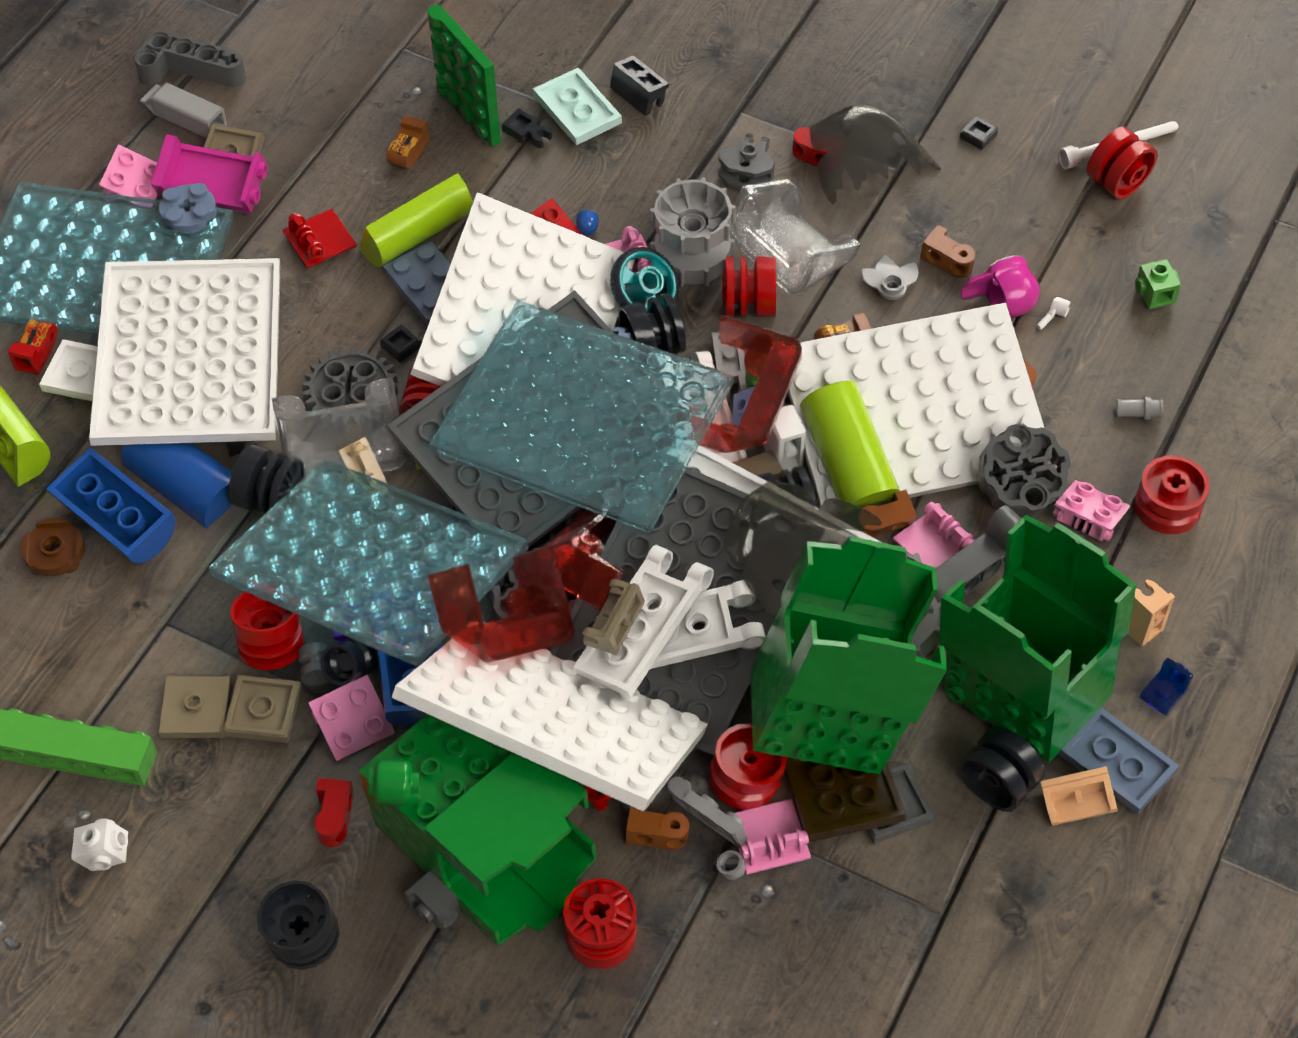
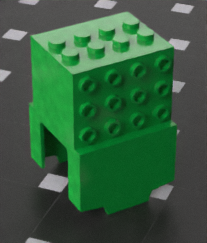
(1042, 639)
(840, 657)
(487, 827)

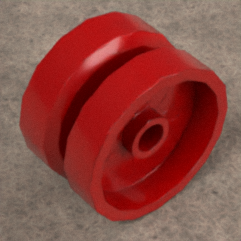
(1121, 162)
(1171, 494)
(742, 775)

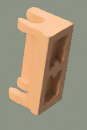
(1149, 613)
(1079, 796)

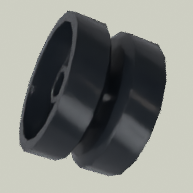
(1002, 768)

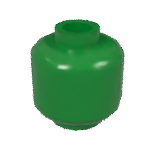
(393, 782)

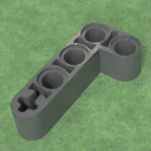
(190, 57)
(980, 558)

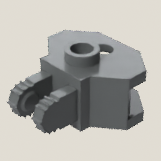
(746, 162)

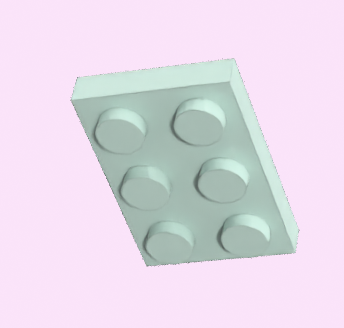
(577, 106)

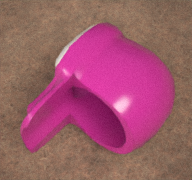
(1006, 282)

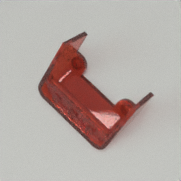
(775, 362)
(579, 558)
(536, 610)

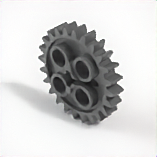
(330, 382)

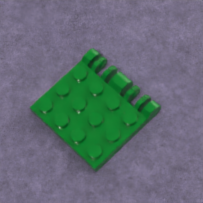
(464, 75)

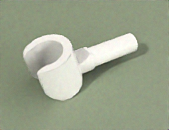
(1059, 306)

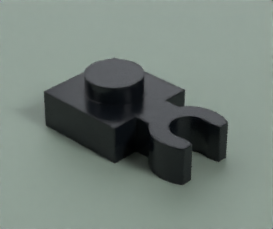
(524, 127)

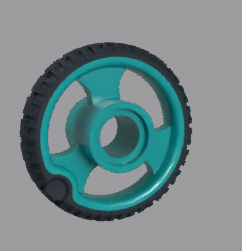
(651, 275)

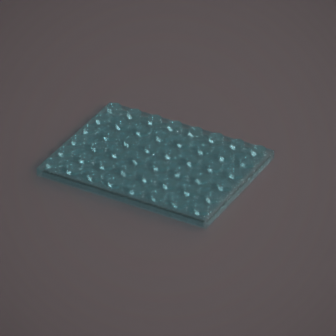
(59, 244)
(583, 415)
(362, 558)

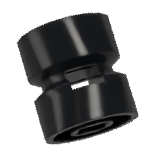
(348, 661)

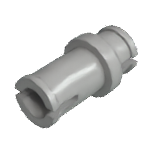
(1139, 408)

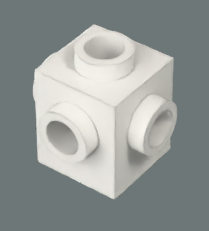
(99, 845)

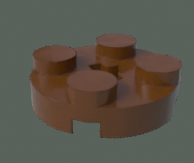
(55, 562)

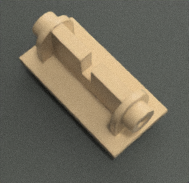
(360, 458)

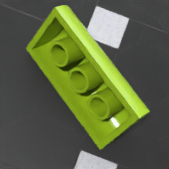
(416, 221)
(848, 444)
(21, 447)

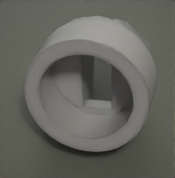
(731, 860)

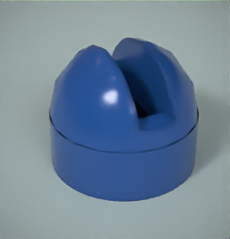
(587, 221)

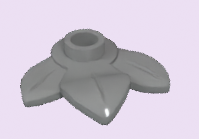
(890, 278)

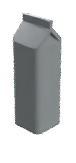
(184, 109)

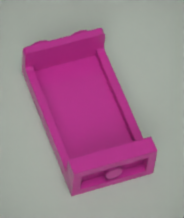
(227, 175)

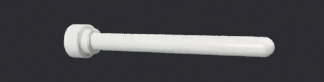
(1071, 156)

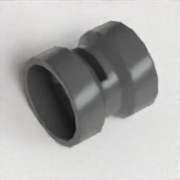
(310, 657)

